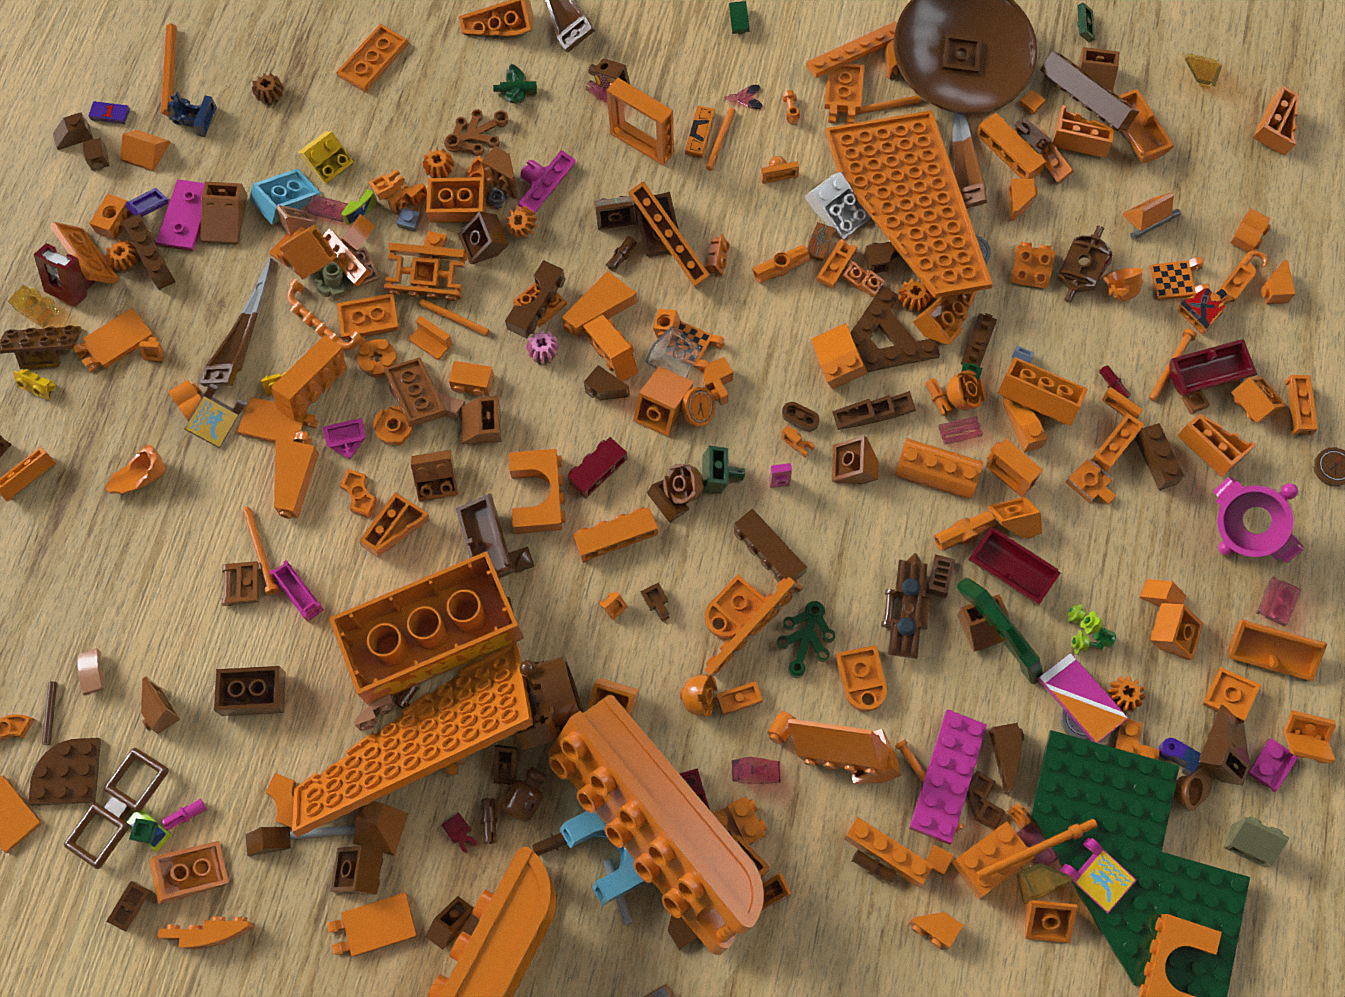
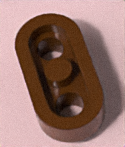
(801, 415)

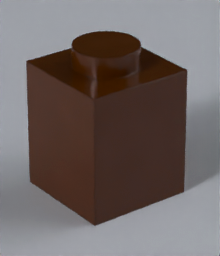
(96, 154)

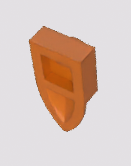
(1019, 815)

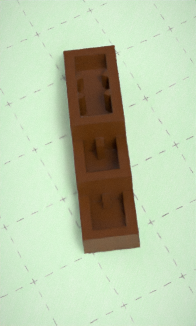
(874, 411)

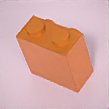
(308, 252)

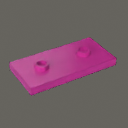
(183, 217)

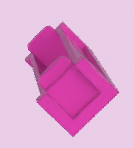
(297, 591)

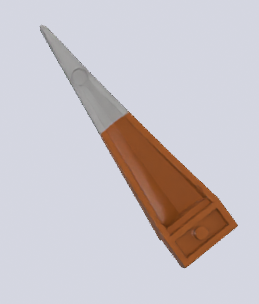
(966, 164)

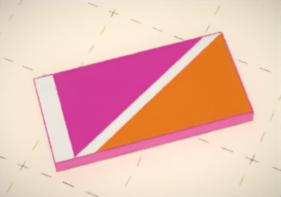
(1082, 698)

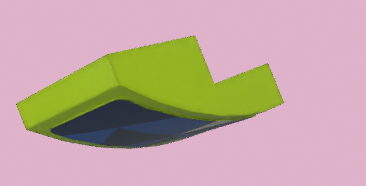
(363, 206)
(161, 834)

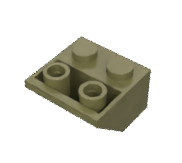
(1256, 841)

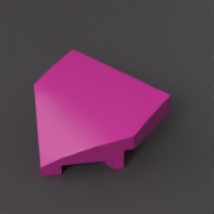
(345, 436)

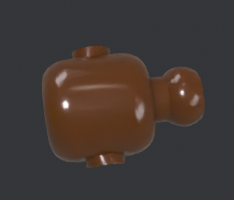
(524, 796)

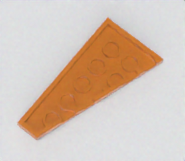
(757, 622)

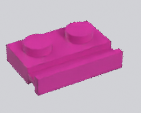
(1272, 765)

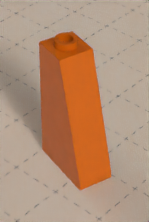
(605, 297)
(292, 475)

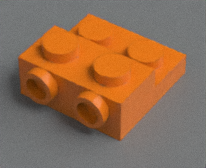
(741, 820)

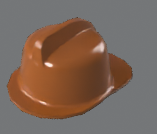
(1193, 789)

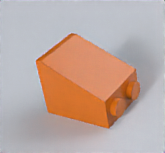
(661, 401)

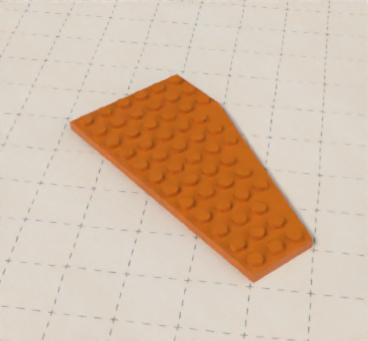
(913, 197)
(439, 728)

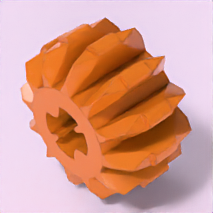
(438, 163)
(517, 217)
(122, 255)
(914, 295)
(1127, 686)

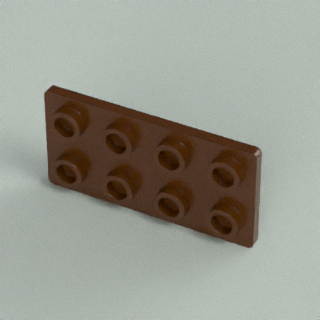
(39, 346)

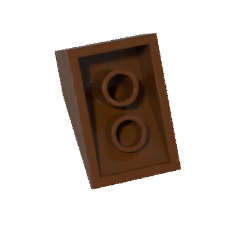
(650, 239)

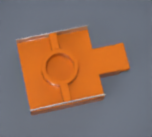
(1090, 482)

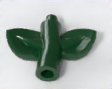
(515, 85)

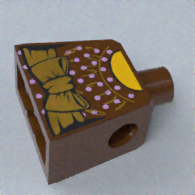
(608, 71)

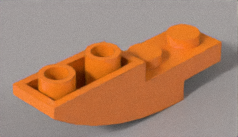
(213, 933)

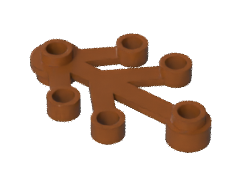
(475, 133)

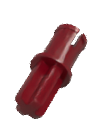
(1113, 381)

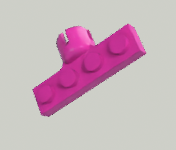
(544, 179)

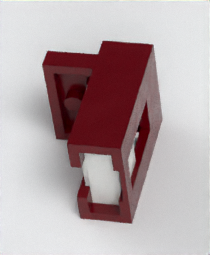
(61, 275)

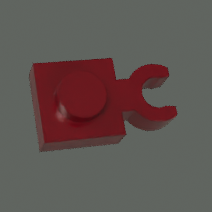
(457, 830)

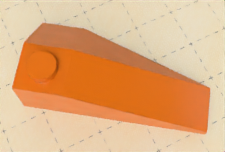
(945, 317)

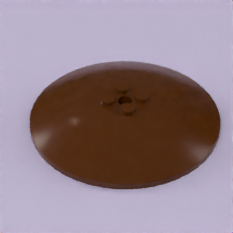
(996, 44)

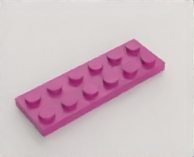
(948, 777)

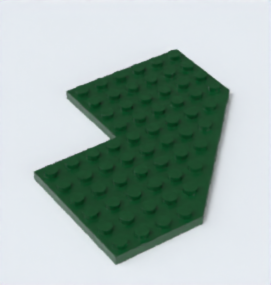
(1132, 807)

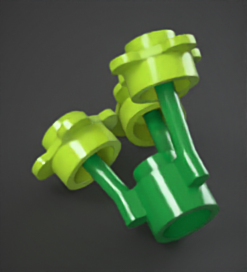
(1091, 624)

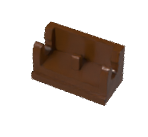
(128, 906)

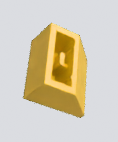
(325, 156)

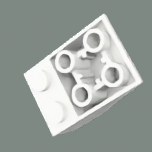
(837, 205)

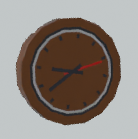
(1330, 466)

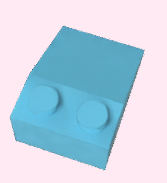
(286, 189)

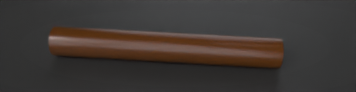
(49, 713)

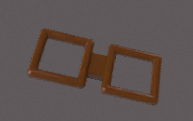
(116, 808)

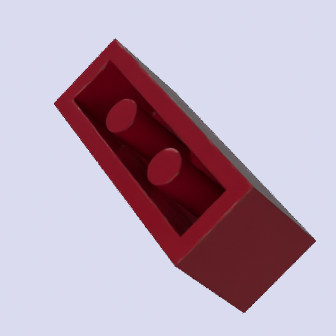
(597, 467)

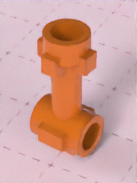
(793, 112)

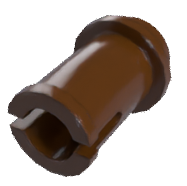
(405, 697)

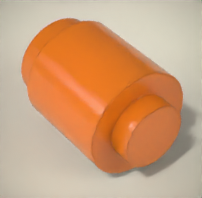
(780, 730)

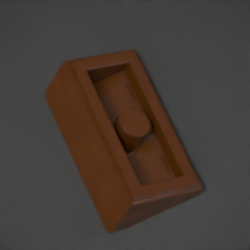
(666, 505)

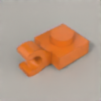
(794, 440)

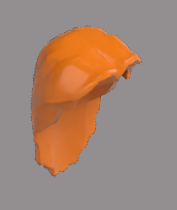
(139, 472)

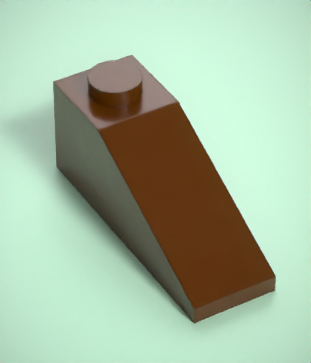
(1007, 747)

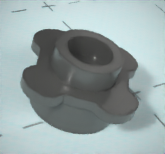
(496, 193)

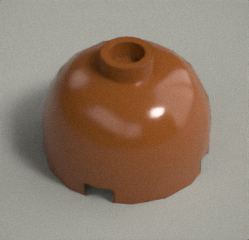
(683, 483)

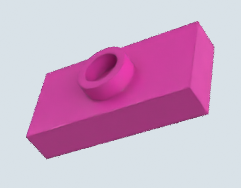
(780, 475)

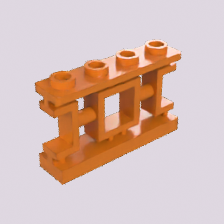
(427, 256)

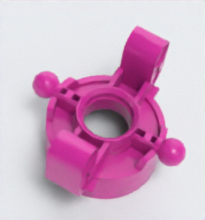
(1277, 540)

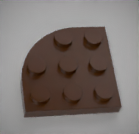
(66, 773)

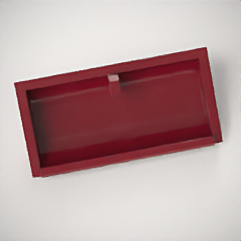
(1211, 367)
(1015, 565)

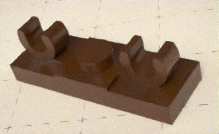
(979, 339)

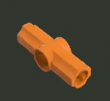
(771, 267)
(964, 530)

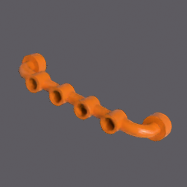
(321, 329)

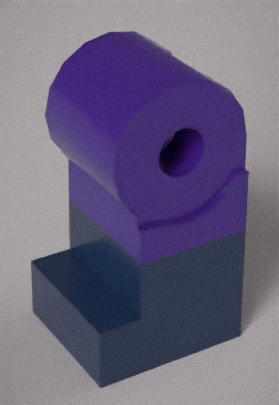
(1181, 754)

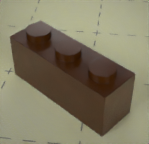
(1159, 456)

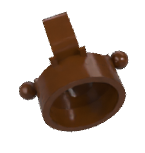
(553, 697)

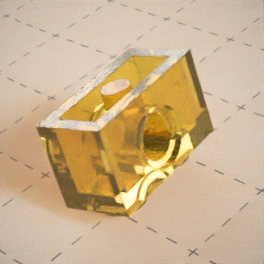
(24, 303)

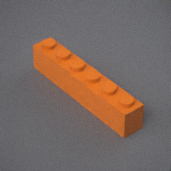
(669, 234)

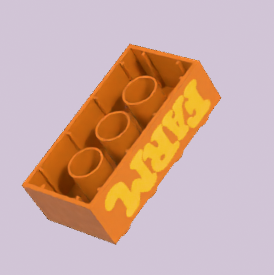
(425, 628)

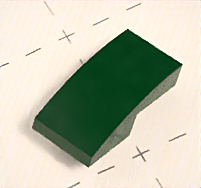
(739, 17)

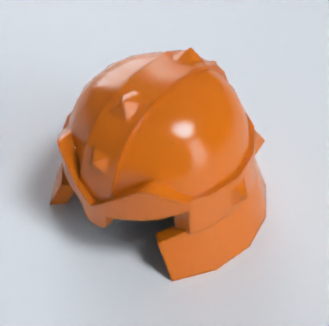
(1124, 283)

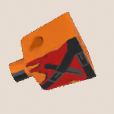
(1203, 308)

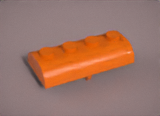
(1145, 131)
(938, 468)
(1276, 649)

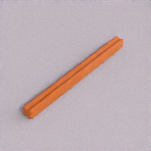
(169, 67)

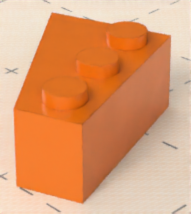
(1082, 135)
(612, 347)
(392, 525)

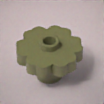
(332, 281)

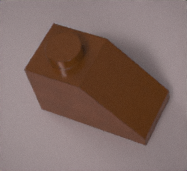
(72, 131)
(605, 385)
(449, 922)

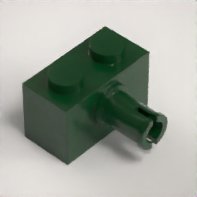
(716, 470)

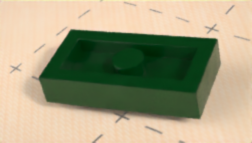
(1085, 22)

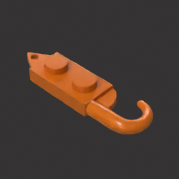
(1242, 275)

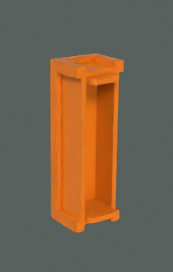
(1302, 404)
(1117, 442)
(25, 473)

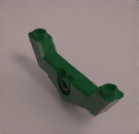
(995, 616)

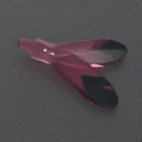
(744, 97)

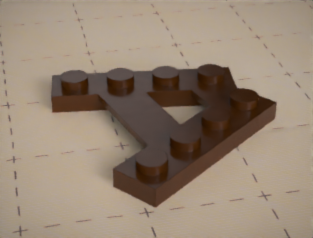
(905, 348)

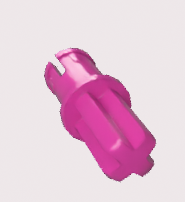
(184, 814)

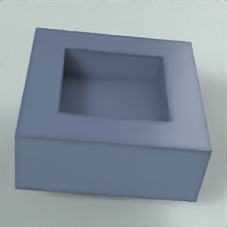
(409, 219)
(1023, 354)

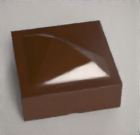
(521, 559)

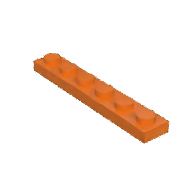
(851, 51)

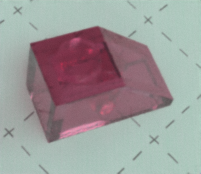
(755, 770)

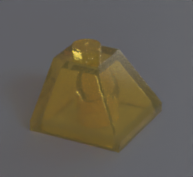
(1203, 69)
(1040, 881)

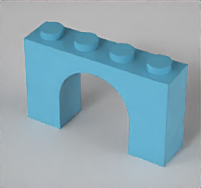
(616, 883)

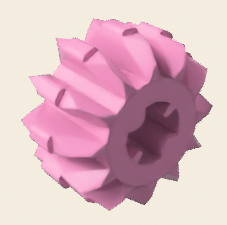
(542, 346)

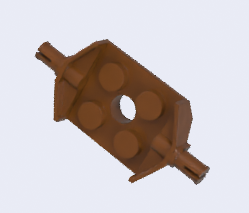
(1084, 277)

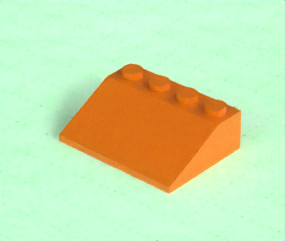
(839, 747)

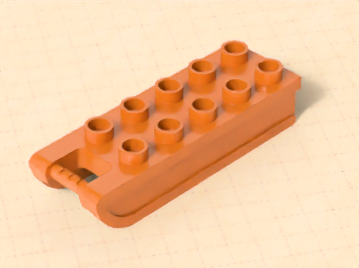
(659, 823)
(507, 935)

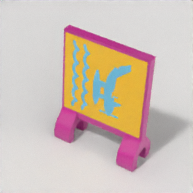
(1101, 877)

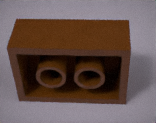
(249, 691)

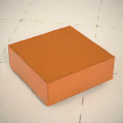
(1032, 101)
(940, 859)

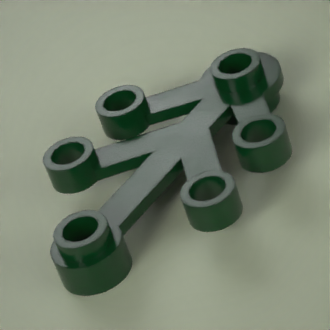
(807, 635)

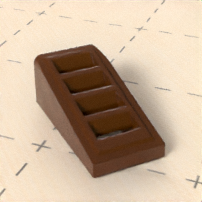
(938, 590)

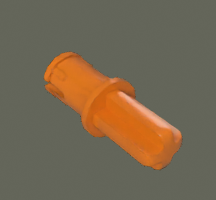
(938, 396)

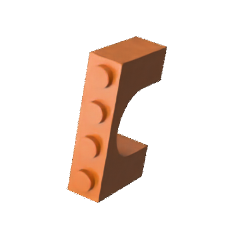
(548, 514)
(1171, 934)

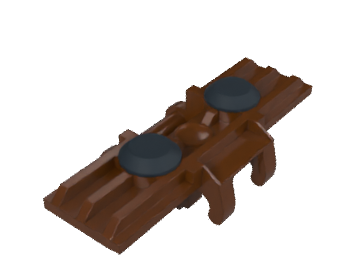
(914, 610)

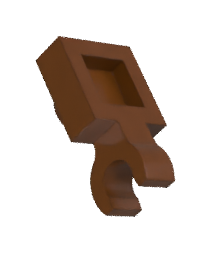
(655, 599)

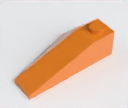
(501, 19)

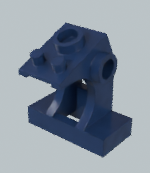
(181, 107)

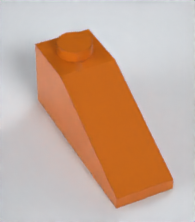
(1026, 425)

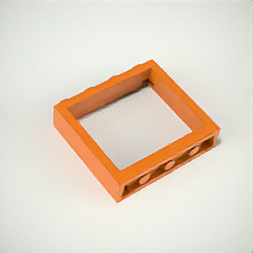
(658, 150)

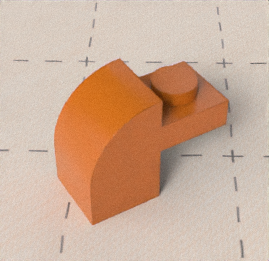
(715, 377)

